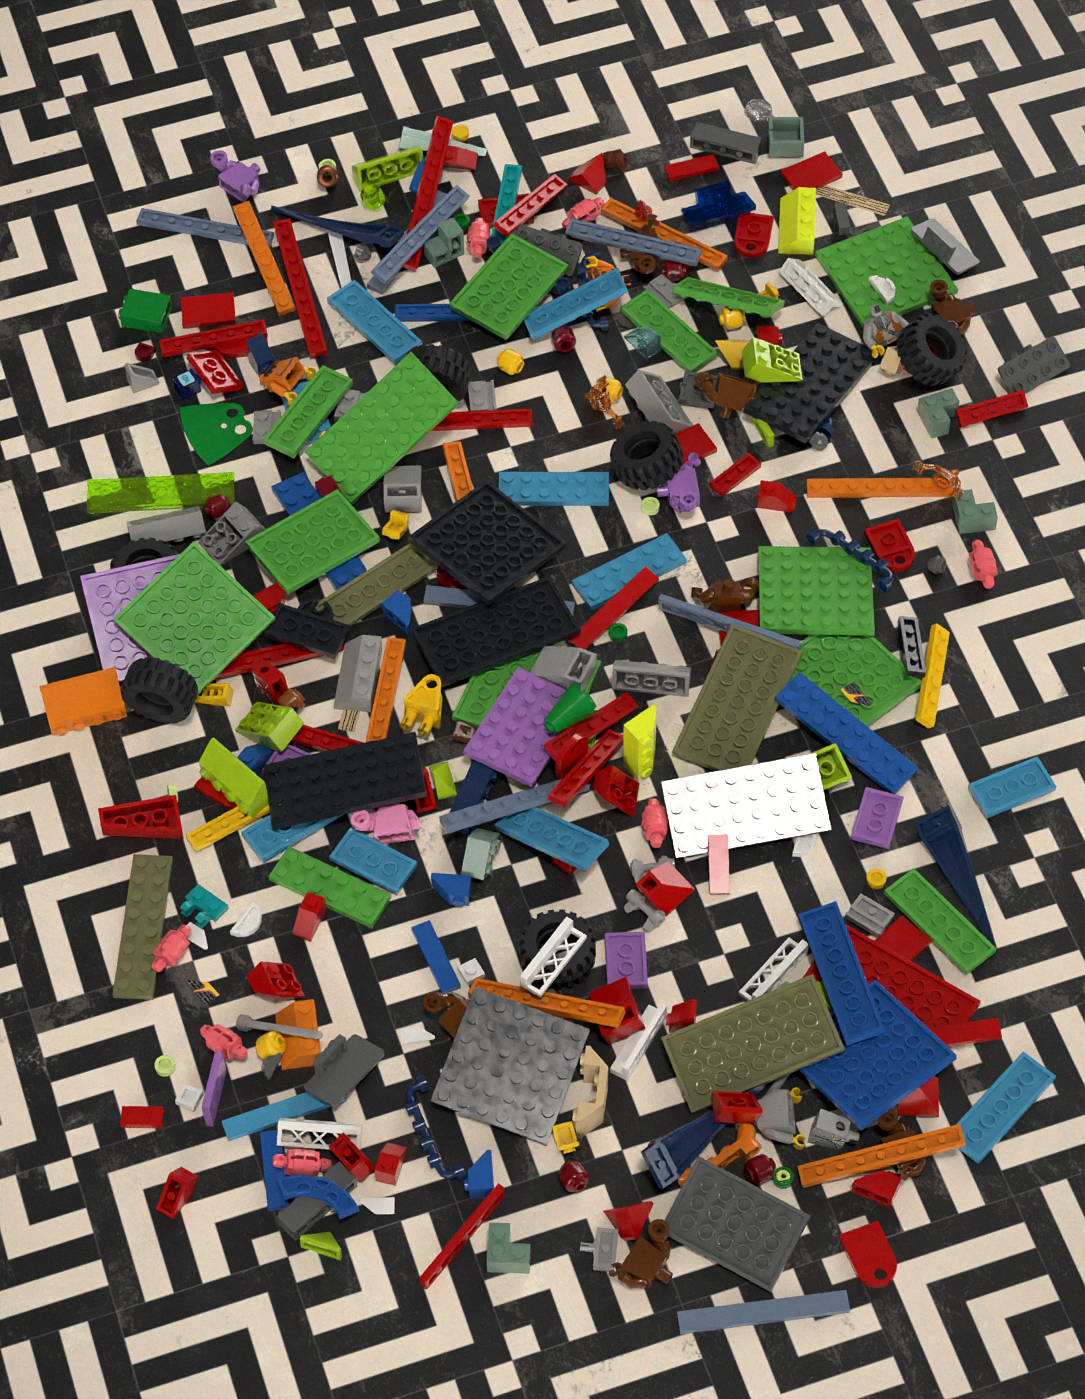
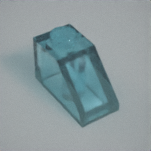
(644, 340)

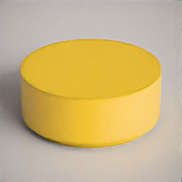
(460, 133)
(876, 879)

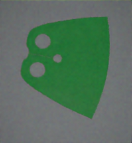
(205, 433)

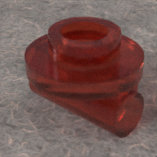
(642, 210)

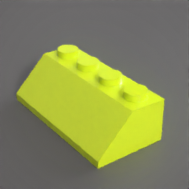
(797, 222)
(640, 744)

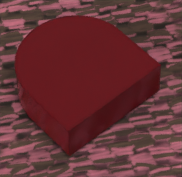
(144, 352)

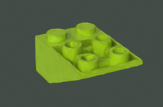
(770, 362)
(270, 725)

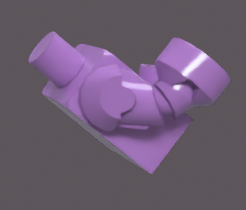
(236, 177)
(683, 488)

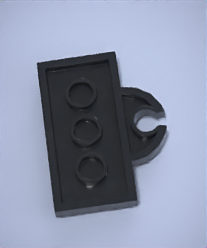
(308, 628)

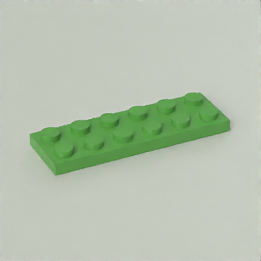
(728, 296)
(676, 336)
(308, 411)
(342, 891)
(940, 921)

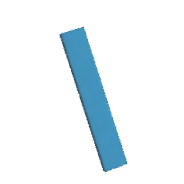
(269, 1115)

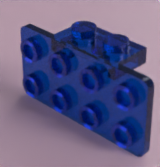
(717, 203)

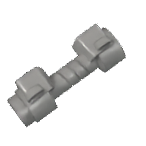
(638, 868)
(637, 901)

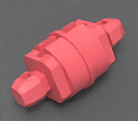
(586, 210)
(477, 237)
(983, 564)
(654, 823)
(171, 948)
(223, 1041)
(301, 1162)

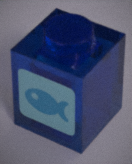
(187, 384)

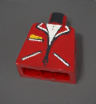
(266, 677)

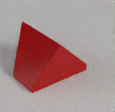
(590, 175)
(629, 1219)

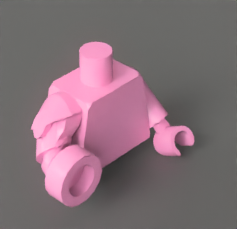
(389, 823)

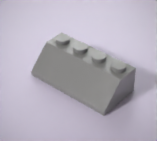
(657, 401)
(169, 525)
(359, 674)
(651, 678)

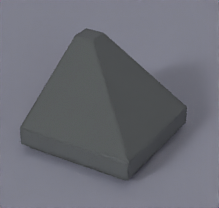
(270, 1065)

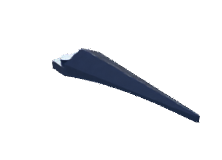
(373, 234)
(947, 845)
(677, 1150)

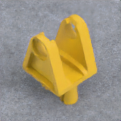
(423, 706)

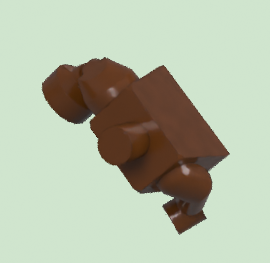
(644, 263)
(950, 306)
(729, 391)
(726, 595)
(452, 1017)
(897, 1131)
(646, 1261)

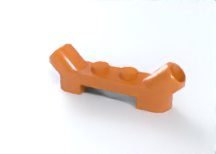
(744, 1147)

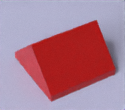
(735, 1107)

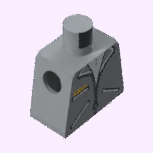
(831, 1130)

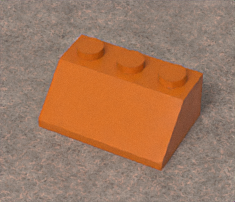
(299, 1050)

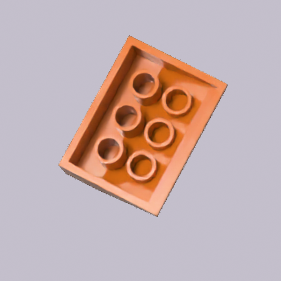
(83, 701)

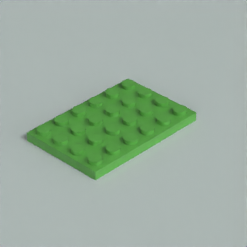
(508, 286)
(312, 541)

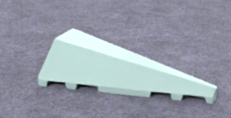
(412, 138)

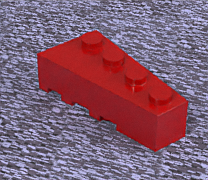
(143, 819)

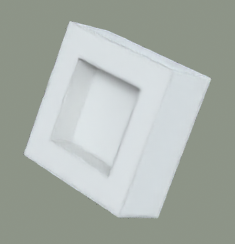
(470, 971)
(189, 1097)

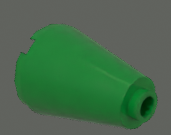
(570, 709)

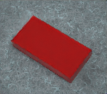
(142, 1117)

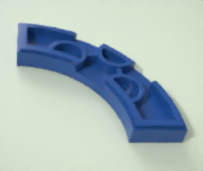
(320, 1189)

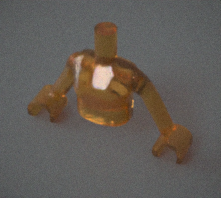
(601, 401)
(943, 478)

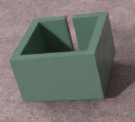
(786, 136)

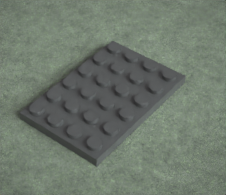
(735, 1223)

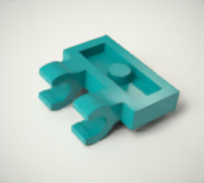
(208, 904)

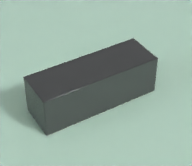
(841, 218)

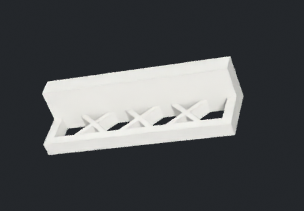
(809, 286)
(547, 952)
(780, 973)
(639, 1042)
(316, 1126)

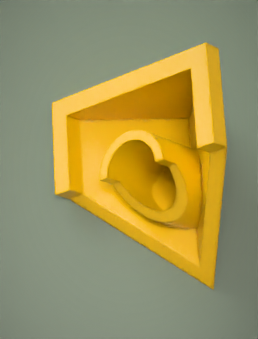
(732, 351)

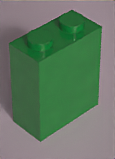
(145, 310)

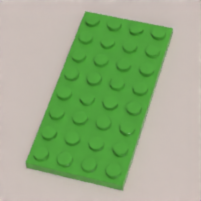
(382, 427)

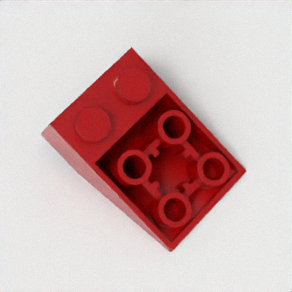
(619, 994)

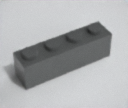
(725, 142)
(307, 1211)

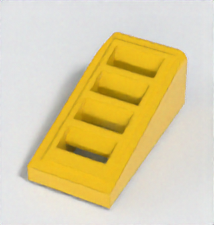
(223, 697)

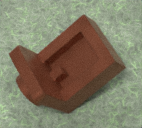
(615, 159)

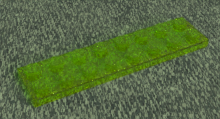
(157, 492)

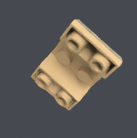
(591, 1115)

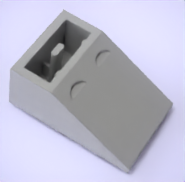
(403, 489)
(229, 533)
(565, 666)

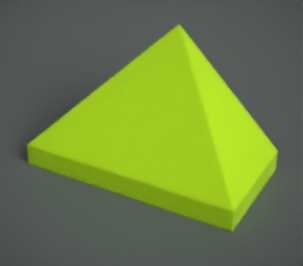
(443, 780)
(321, 1243)

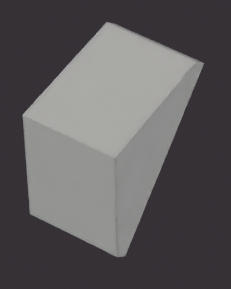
(140, 377)

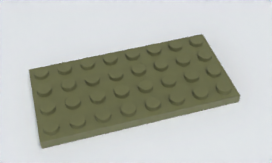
(737, 701)
(753, 1043)

